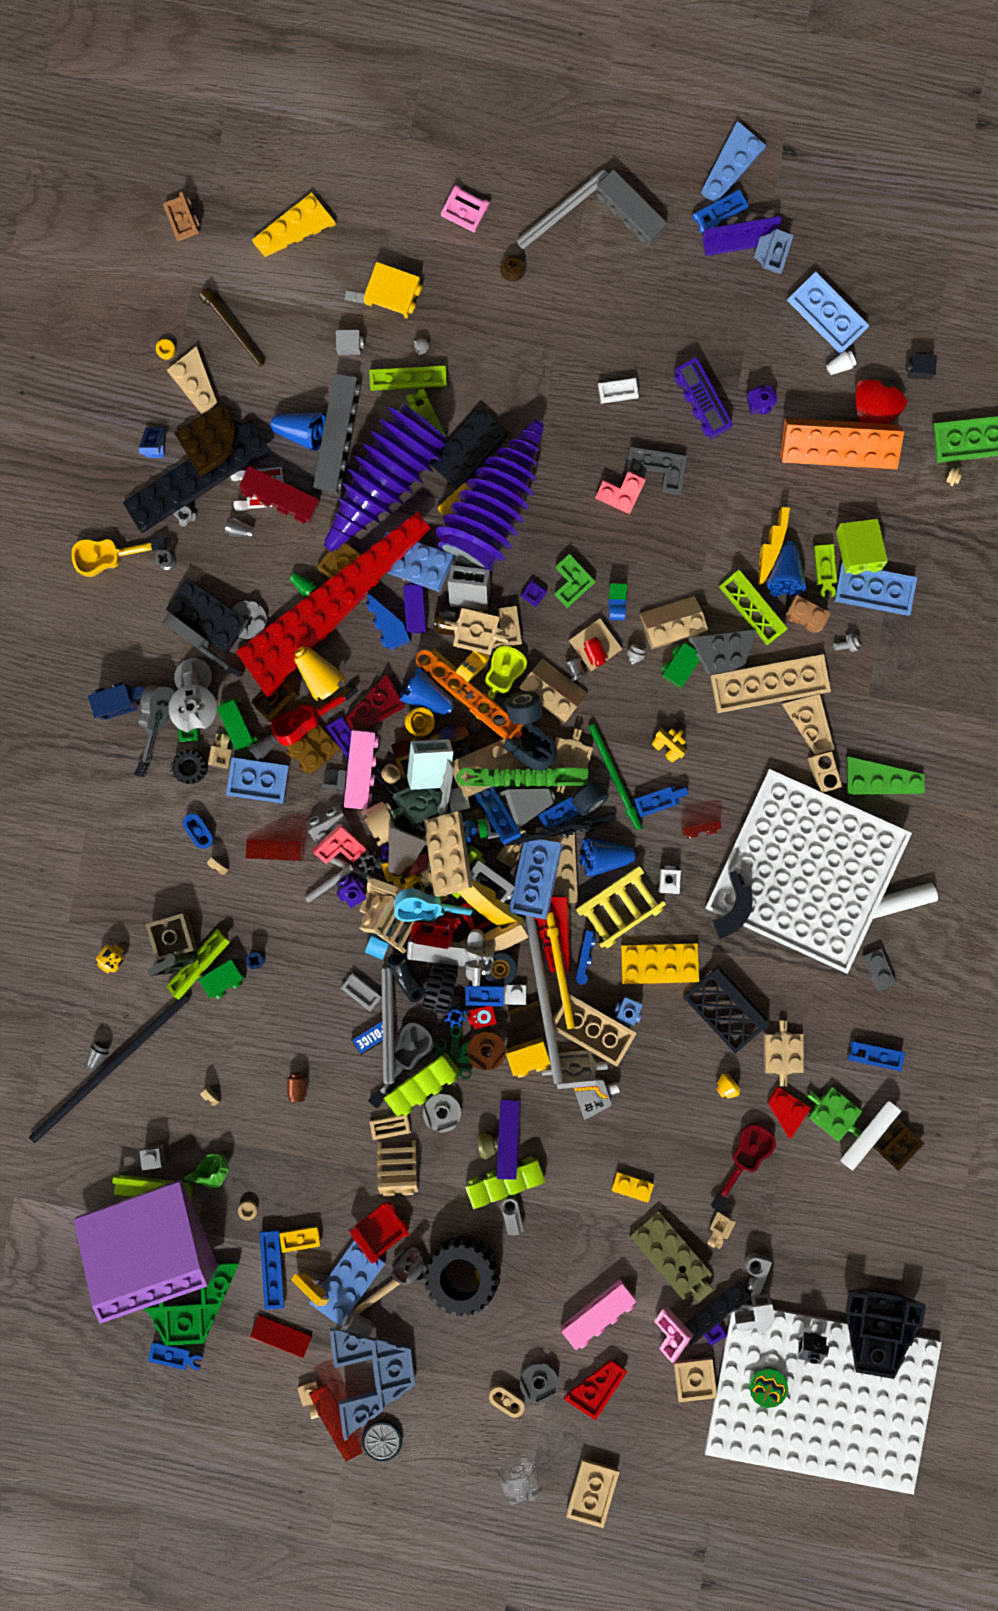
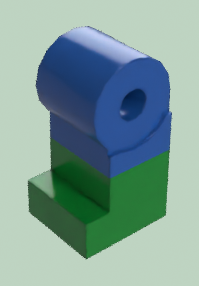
(617, 601)

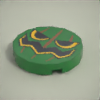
(768, 1387)

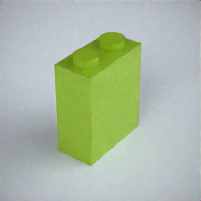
(861, 546)

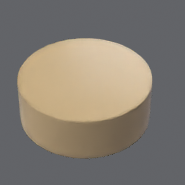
(391, 773)
(247, 1210)

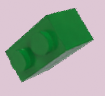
(681, 666)
(222, 978)

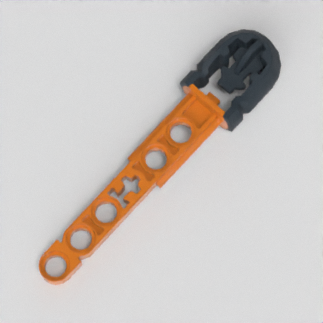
(544, 752)

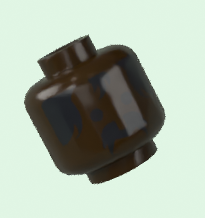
(439, 619)

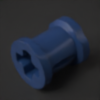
(249, 961)

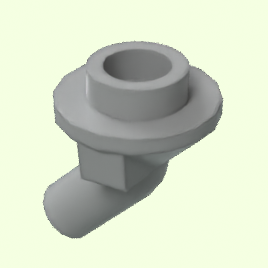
(853, 643)

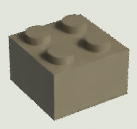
(171, 936)

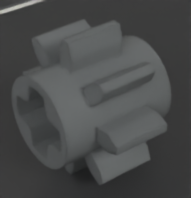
(375, 860)

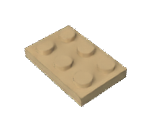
(592, 1493)

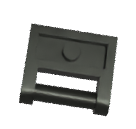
(172, 963)

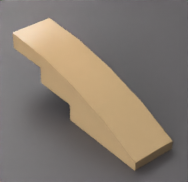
(504, 937)

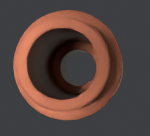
(296, 1087)

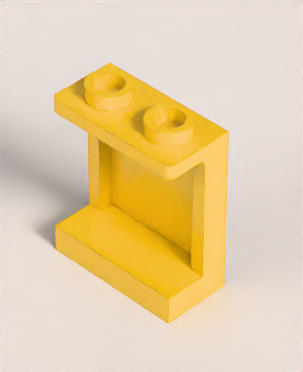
(393, 289)

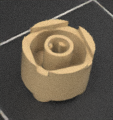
(378, 821)

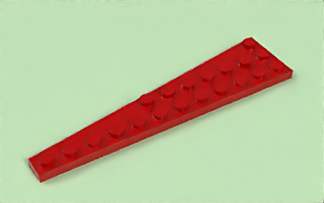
(308, 623)

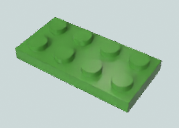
(966, 439)

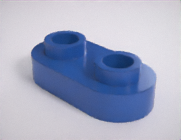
(198, 831)

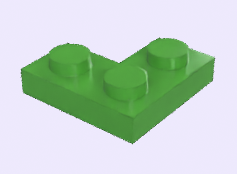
(578, 581)

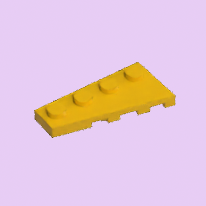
(299, 222)

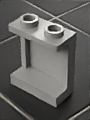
(505, 889)

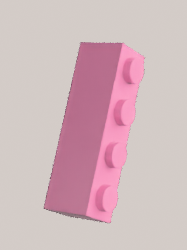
(359, 769)
(598, 1314)

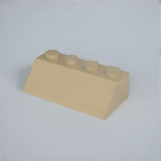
(595, 1031)

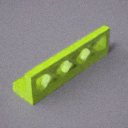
(758, 602)
(134, 1185)

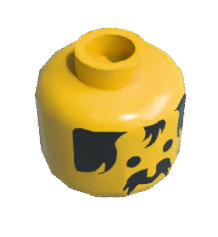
(414, 882)
(110, 958)

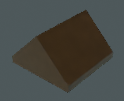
(276, 703)

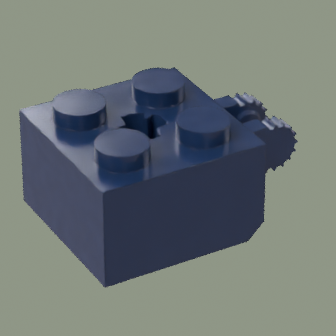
(115, 701)

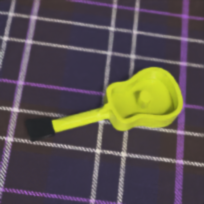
(506, 667)

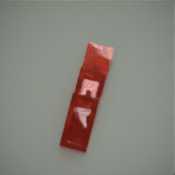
(330, 1414)

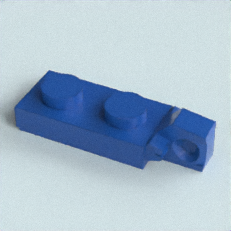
(659, 800)

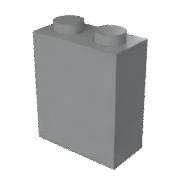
(469, 588)

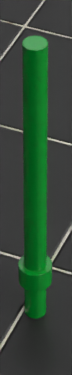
(630, 810)

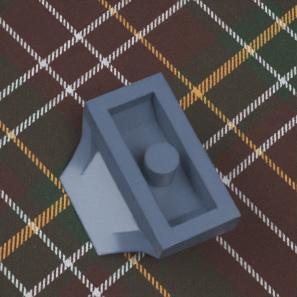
(773, 250)

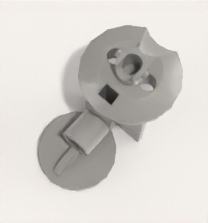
(193, 681)

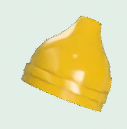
(419, 721)

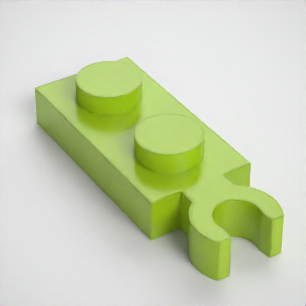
(825, 568)

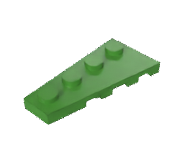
(874, 778)

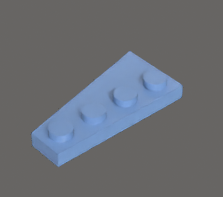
(736, 157)

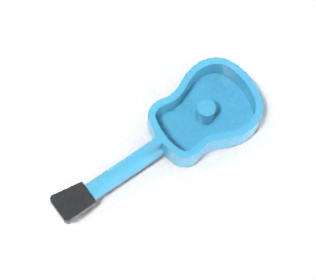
(417, 905)

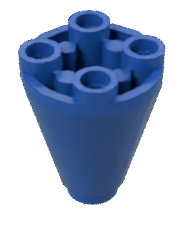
(787, 573)
(604, 856)

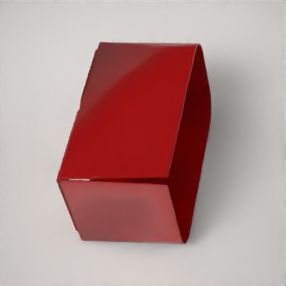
(440, 941)

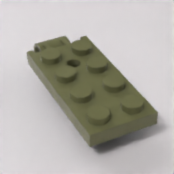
(669, 1252)

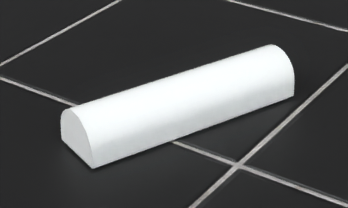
(906, 899)
(870, 1135)

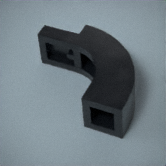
(741, 910)

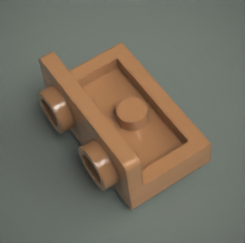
(180, 217)

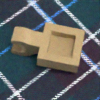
(220, 754)
(721, 1228)
(304, 1390)

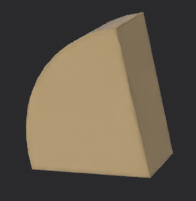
(215, 864)
(209, 1095)

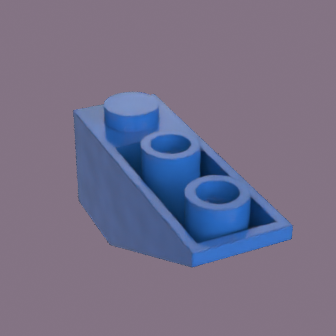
(391, 627)

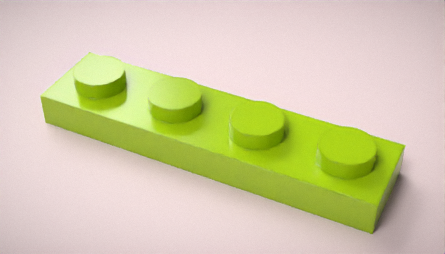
(408, 378)
(205, 956)

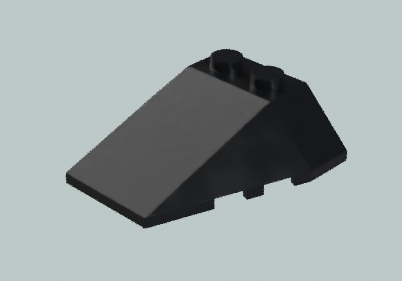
(881, 1330)

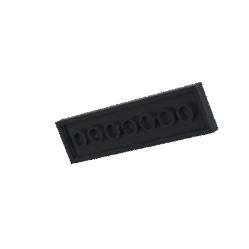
(185, 484)

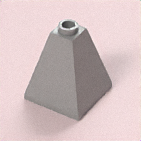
(526, 803)

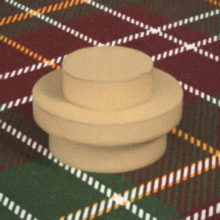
(954, 476)

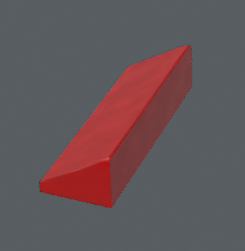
(281, 1336)

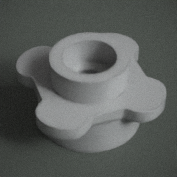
(184, 520)

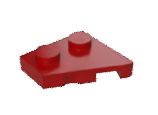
(787, 1110)

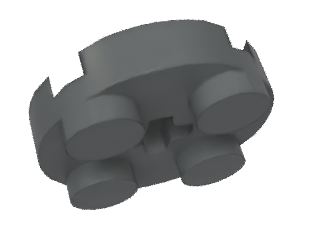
(535, 1392)

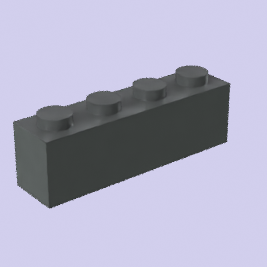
(631, 208)

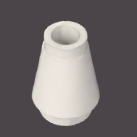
(841, 363)

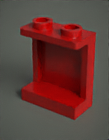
(379, 1231)

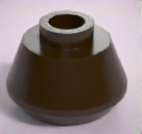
(512, 268)

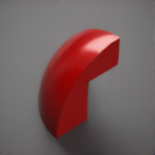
(878, 403)

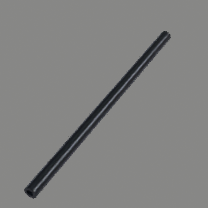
(109, 1068)

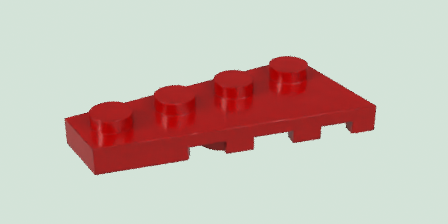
(560, 908)

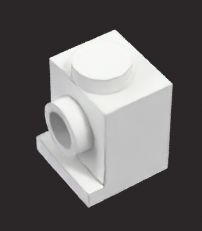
(672, 887)

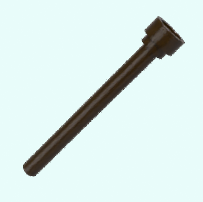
(208, 297)

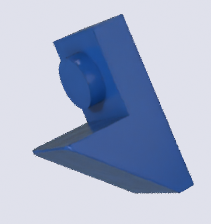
(153, 443)

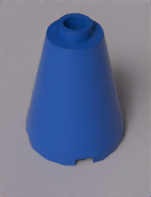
(300, 428)
(426, 693)

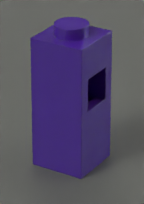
(414, 608)

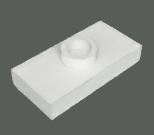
(618, 390)

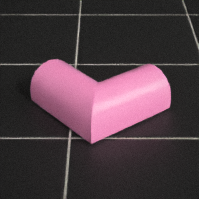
(677, 1334)

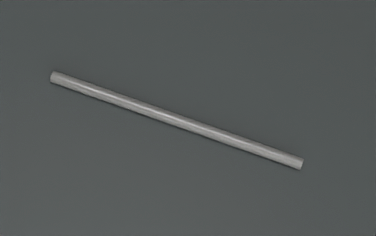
(544, 1000)

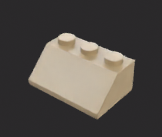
(673, 622)
(555, 690)

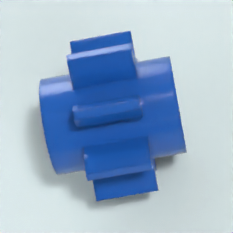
(453, 1021)

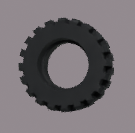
(450, 1297)

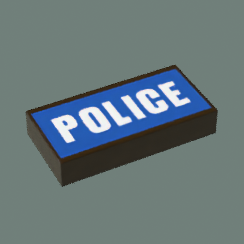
(369, 1038)

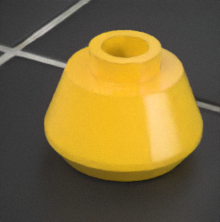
(727, 1086)

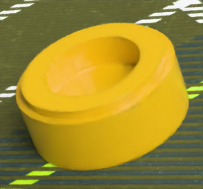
(165, 349)

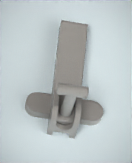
(473, 955)

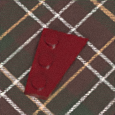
(376, 706)

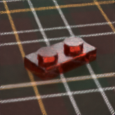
(709, 828)

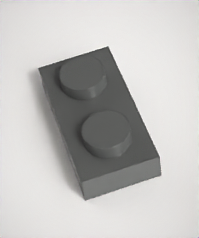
(879, 969)

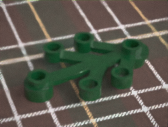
(456, 1054)

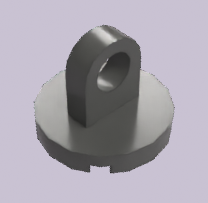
(409, 1266)

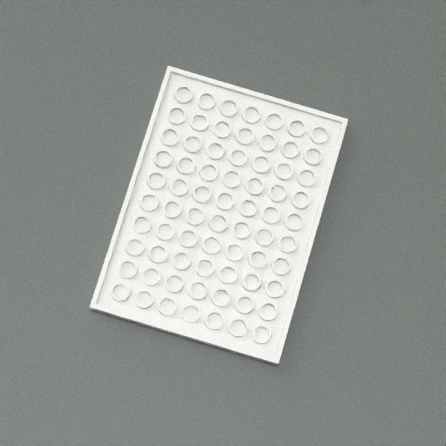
(832, 1418)

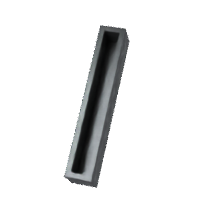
(336, 434)

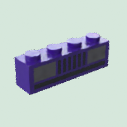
(703, 399)

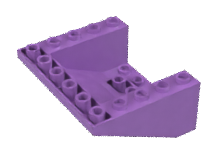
(143, 1251)

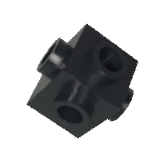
(812, 1348)

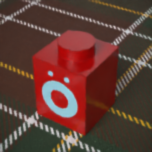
(481, 1016)

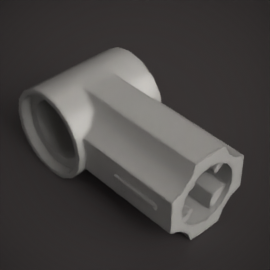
(512, 1216)

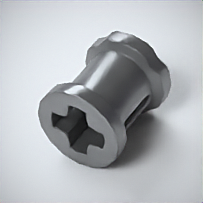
(158, 559)
(576, 669)

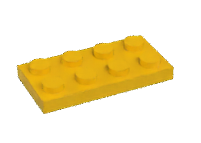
(659, 963)

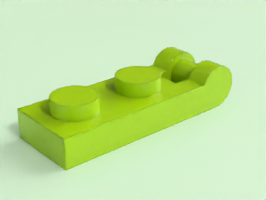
(425, 410)

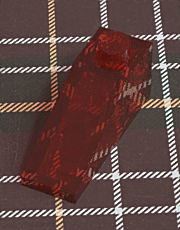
(275, 850)

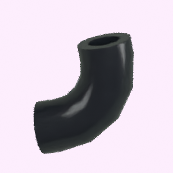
(405, 977)

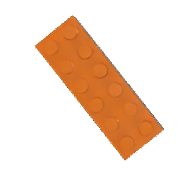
(841, 443)

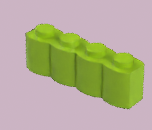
(422, 1084)
(491, 1189)

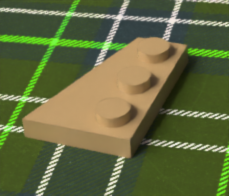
(193, 380)
(811, 722)

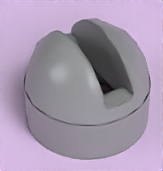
(421, 346)

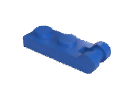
(721, 211)
(585, 958)
(877, 1056)

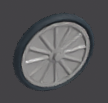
(382, 1441)

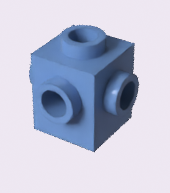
(625, 1005)

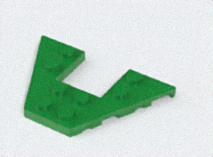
(192, 1321)

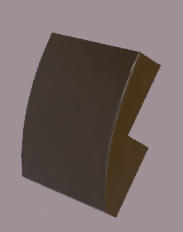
(898, 1144)

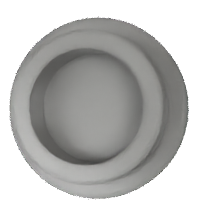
(636, 653)

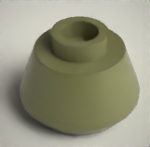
(487, 1145)

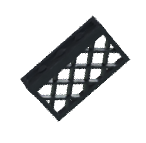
(738, 998)

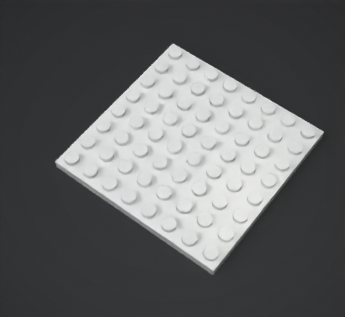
(811, 870)

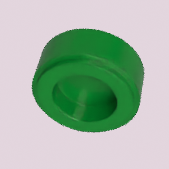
(482, 828)

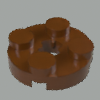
(475, 1050)

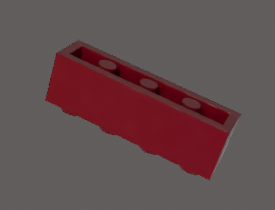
(279, 495)

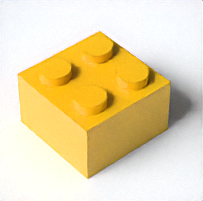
(528, 1057)

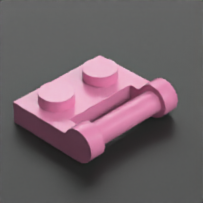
(462, 213)

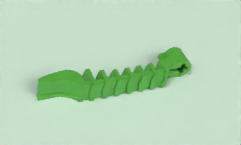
(525, 777)

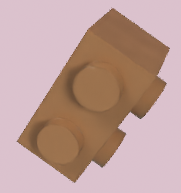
(807, 614)

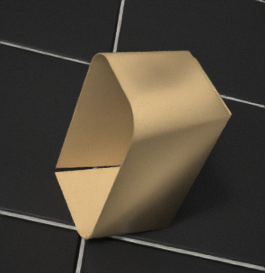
(815, 769)

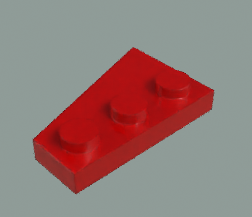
(597, 1389)

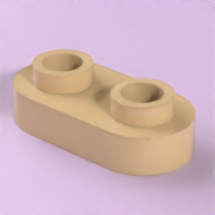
(427, 881)
(504, 1402)

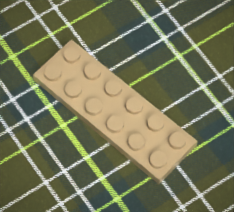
(770, 683)

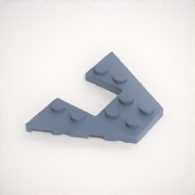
(391, 1374)

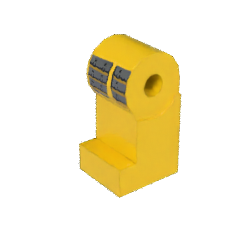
(472, 665)

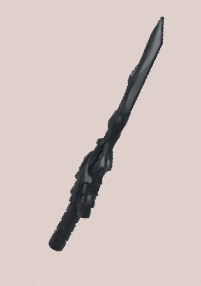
(564, 830)

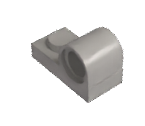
(760, 1272)

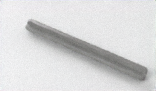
(561, 210)
(387, 1023)

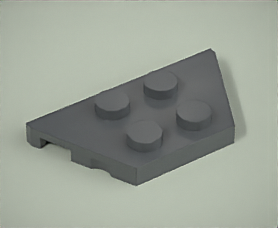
(724, 650)

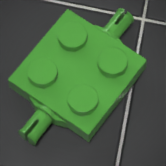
(834, 1114)

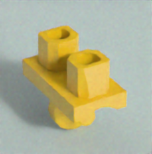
(676, 749)

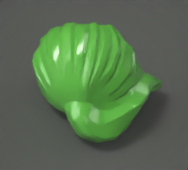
(210, 1171)

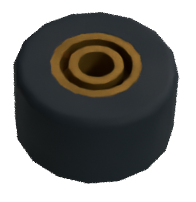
(503, 970)

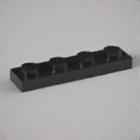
(717, 1311)

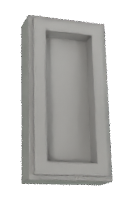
(361, 992)

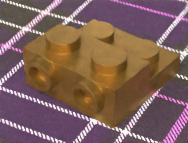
(313, 750)

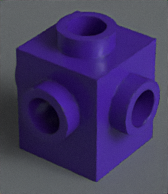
(761, 400)
(351, 890)

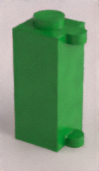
(235, 723)

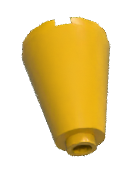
(318, 673)

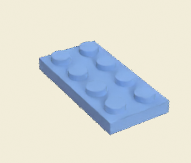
(828, 312)

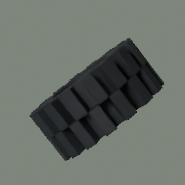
(200, 766)

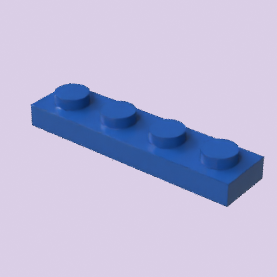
(498, 815)
(272, 1269)

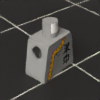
(595, 1098)

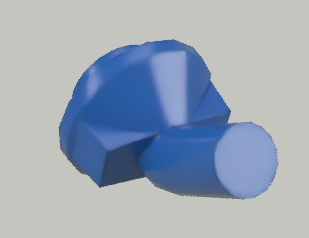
(470, 830)

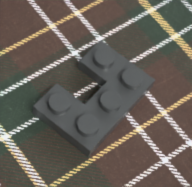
(670, 464)

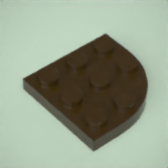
(208, 438)

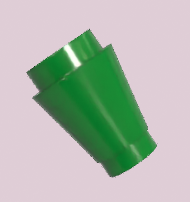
(303, 584)

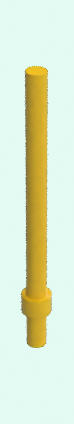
(553, 933)

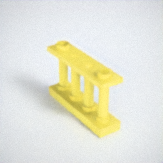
(618, 887)

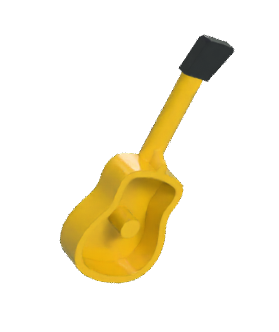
(94, 557)

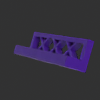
(737, 236)

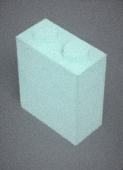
(428, 763)

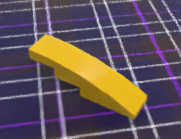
(770, 551)
(487, 904)

